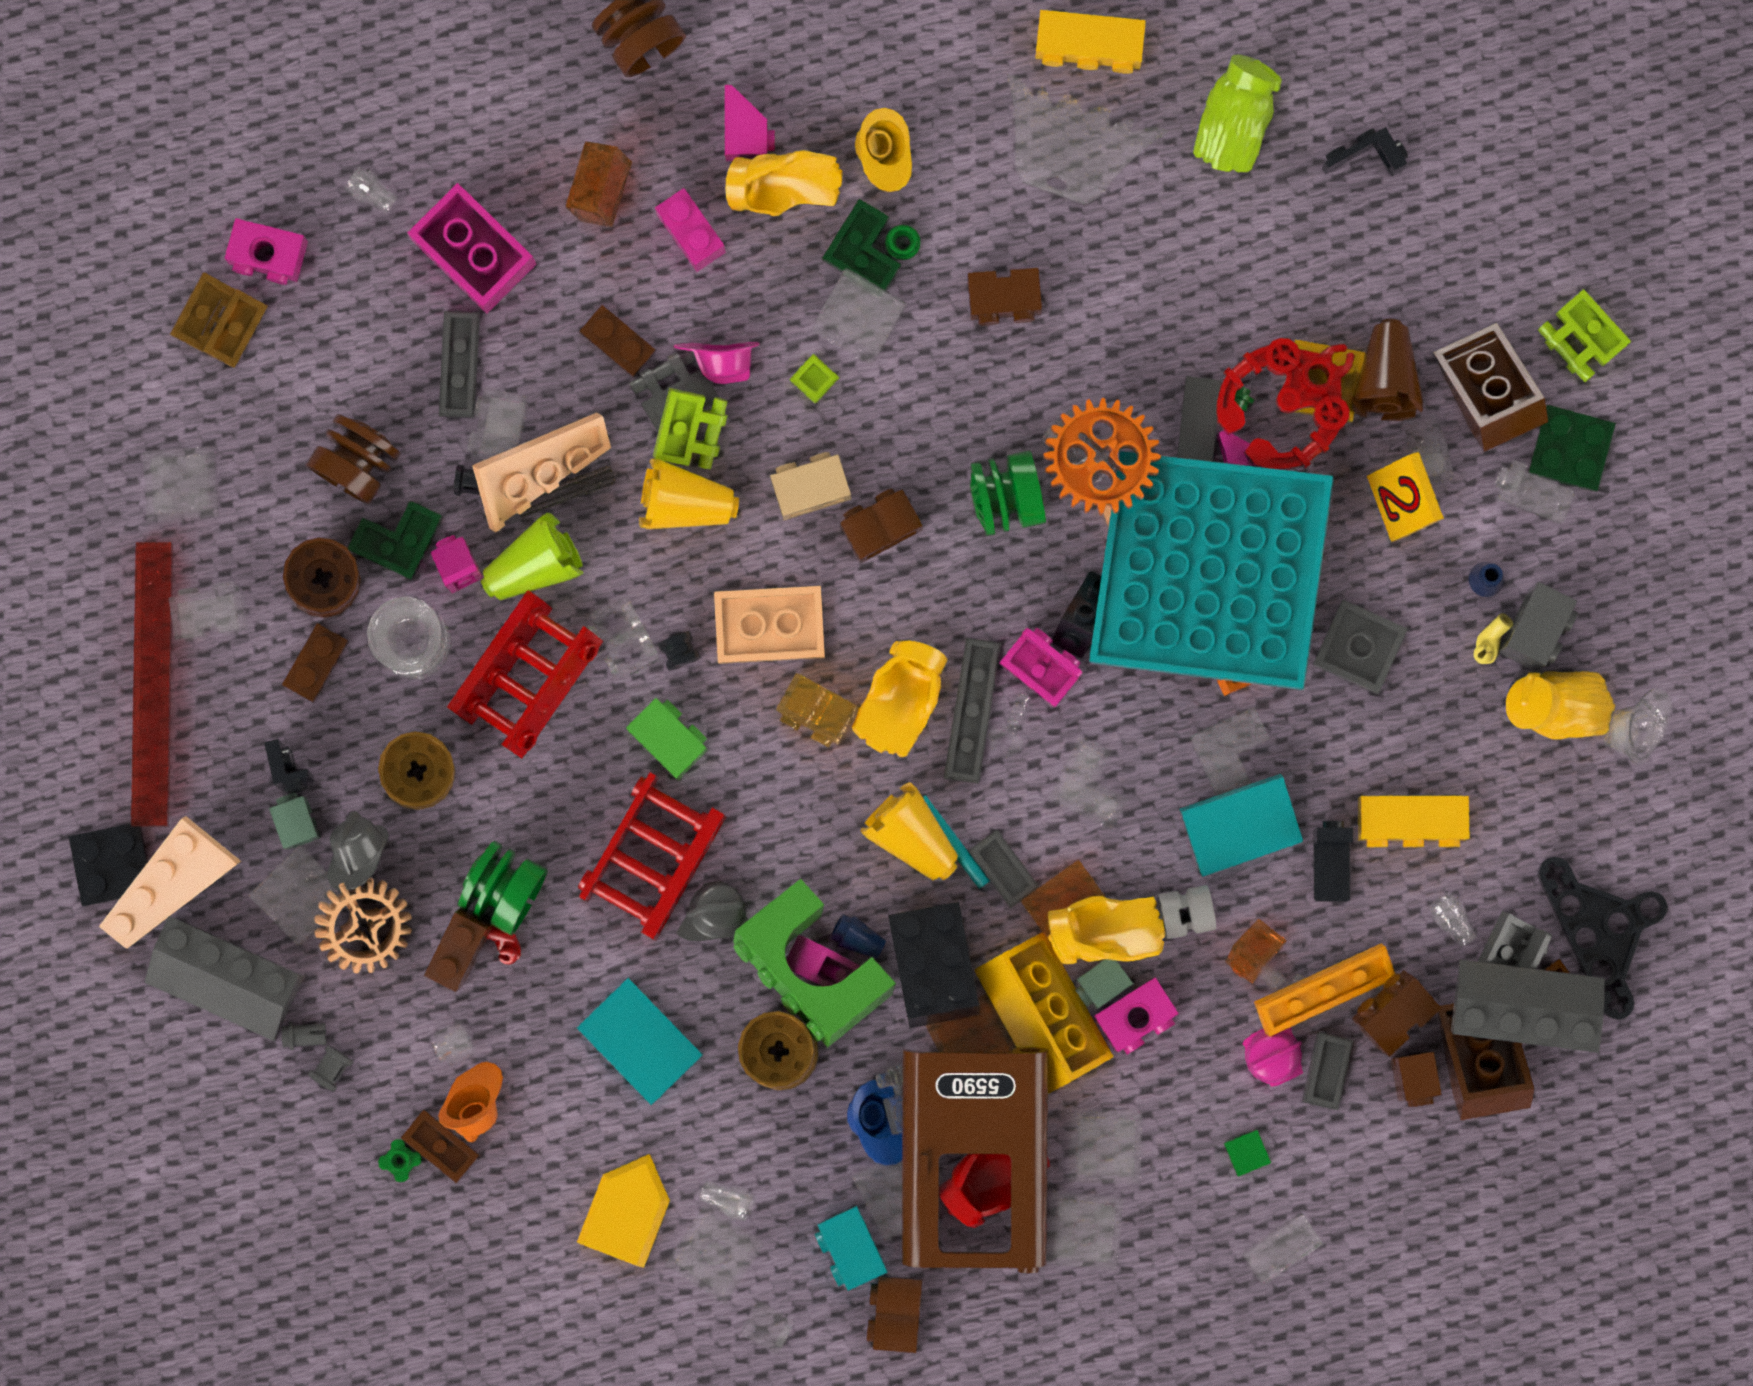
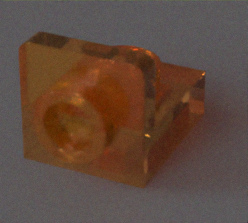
(1254, 950)

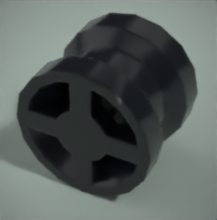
(679, 650)

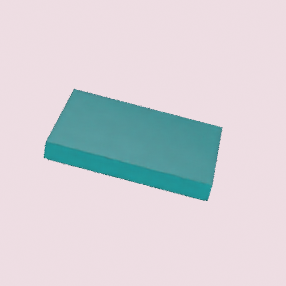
(1241, 825)
(639, 1041)

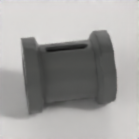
(330, 1068)

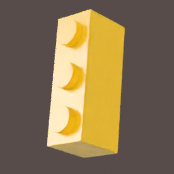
(1090, 41)
(1413, 820)

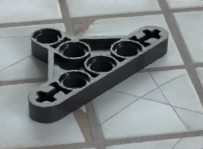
(1593, 913)

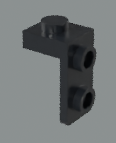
(1390, 151)
(1078, 621)
(1332, 862)

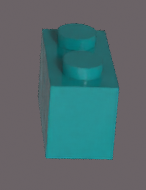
(851, 1249)

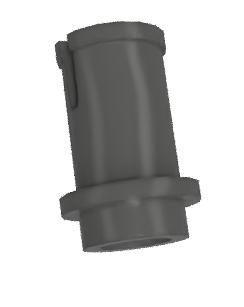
(303, 1035)

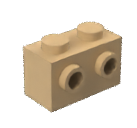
(810, 485)

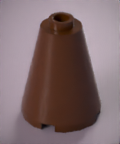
(1388, 375)

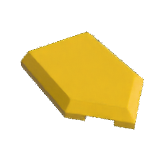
(626, 1212)

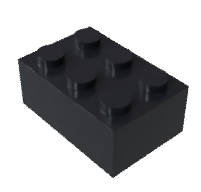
(934, 964)

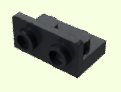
(281, 764)

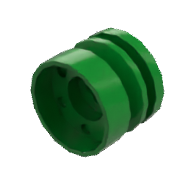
(1007, 493)
(502, 887)

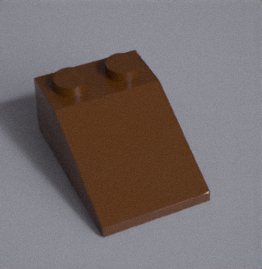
(1492, 387)
(1484, 1072)

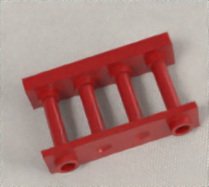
(499, 659)
(686, 855)

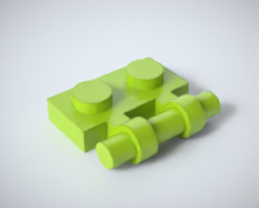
(1592, 328)
(680, 426)

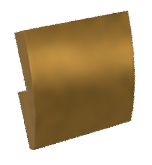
(231, 330)

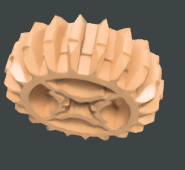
(377, 951)

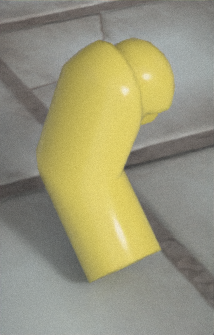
(1489, 639)

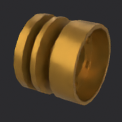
(397, 761)
(765, 1034)

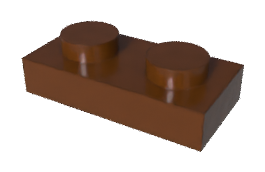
(617, 341)
(315, 663)
(440, 1146)

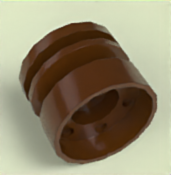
(637, 30)
(353, 458)
(302, 570)

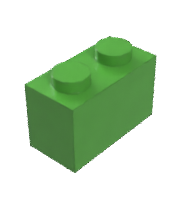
(668, 738)

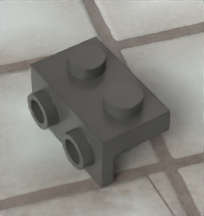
(1515, 943)

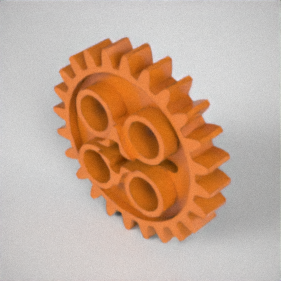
(1078, 478)

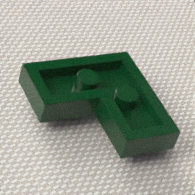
(854, 248)
(398, 550)

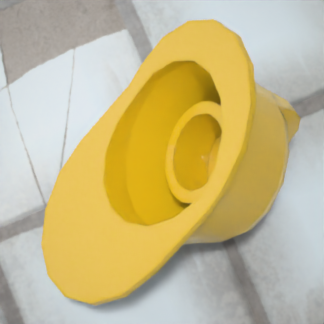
(885, 149)

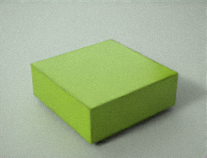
(814, 378)

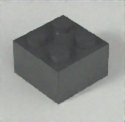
(1538, 626)

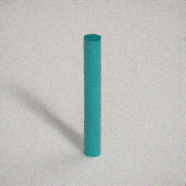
(964, 857)

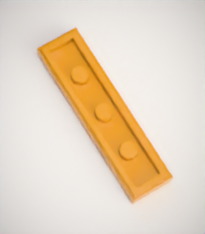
(1324, 989)

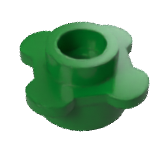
(389, 1161)

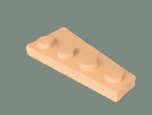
(535, 467)
(172, 877)

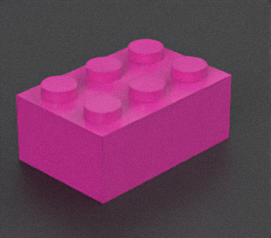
(472, 248)

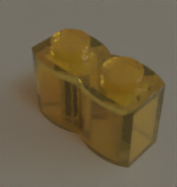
(817, 710)

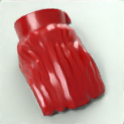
(978, 1188)

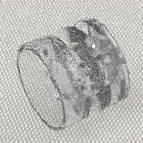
(398, 621)

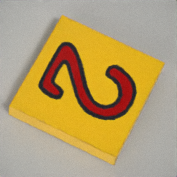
(1405, 496)

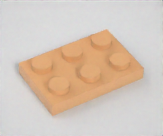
(769, 624)

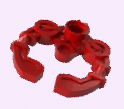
(1298, 392)

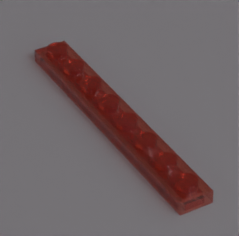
(152, 685)

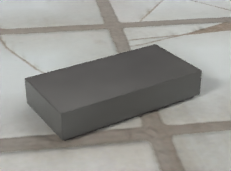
(1003, 868)
(1327, 1071)

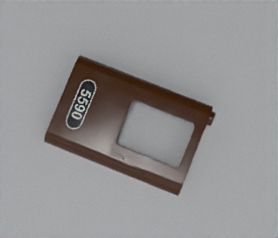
(975, 1108)

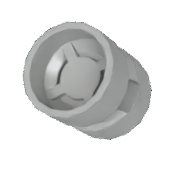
(1199, 910)

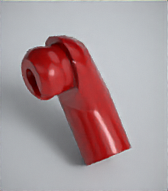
(507, 946)

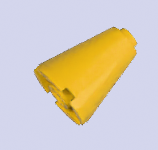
(684, 499)
(912, 834)

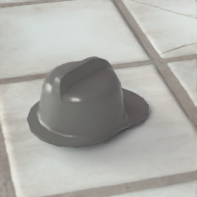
(356, 851)
(713, 913)

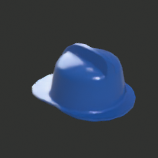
(870, 1122)

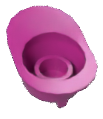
(722, 362)
(1273, 1057)

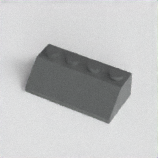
(222, 978)
(1528, 1006)

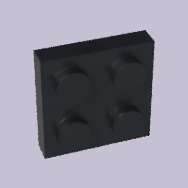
(107, 862)

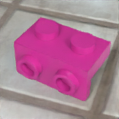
(1042, 666)

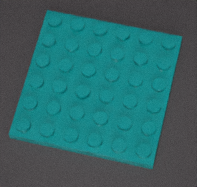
(1214, 573)

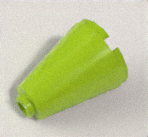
(533, 561)

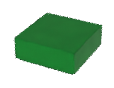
(1247, 1153)

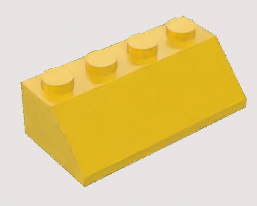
(1044, 1010)

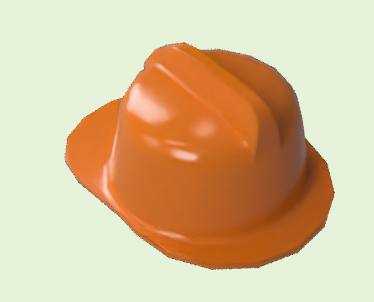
(472, 1101)

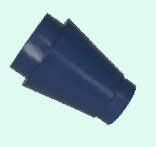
(1480, 584)
(856, 936)

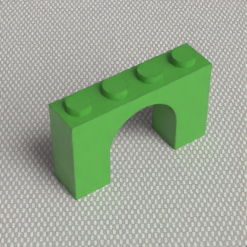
(826, 1009)

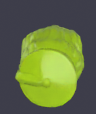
(1237, 115)

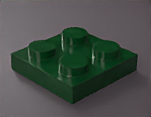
(1572, 448)

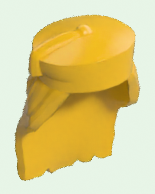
(779, 182)
(901, 698)
(1561, 704)
(1106, 930)

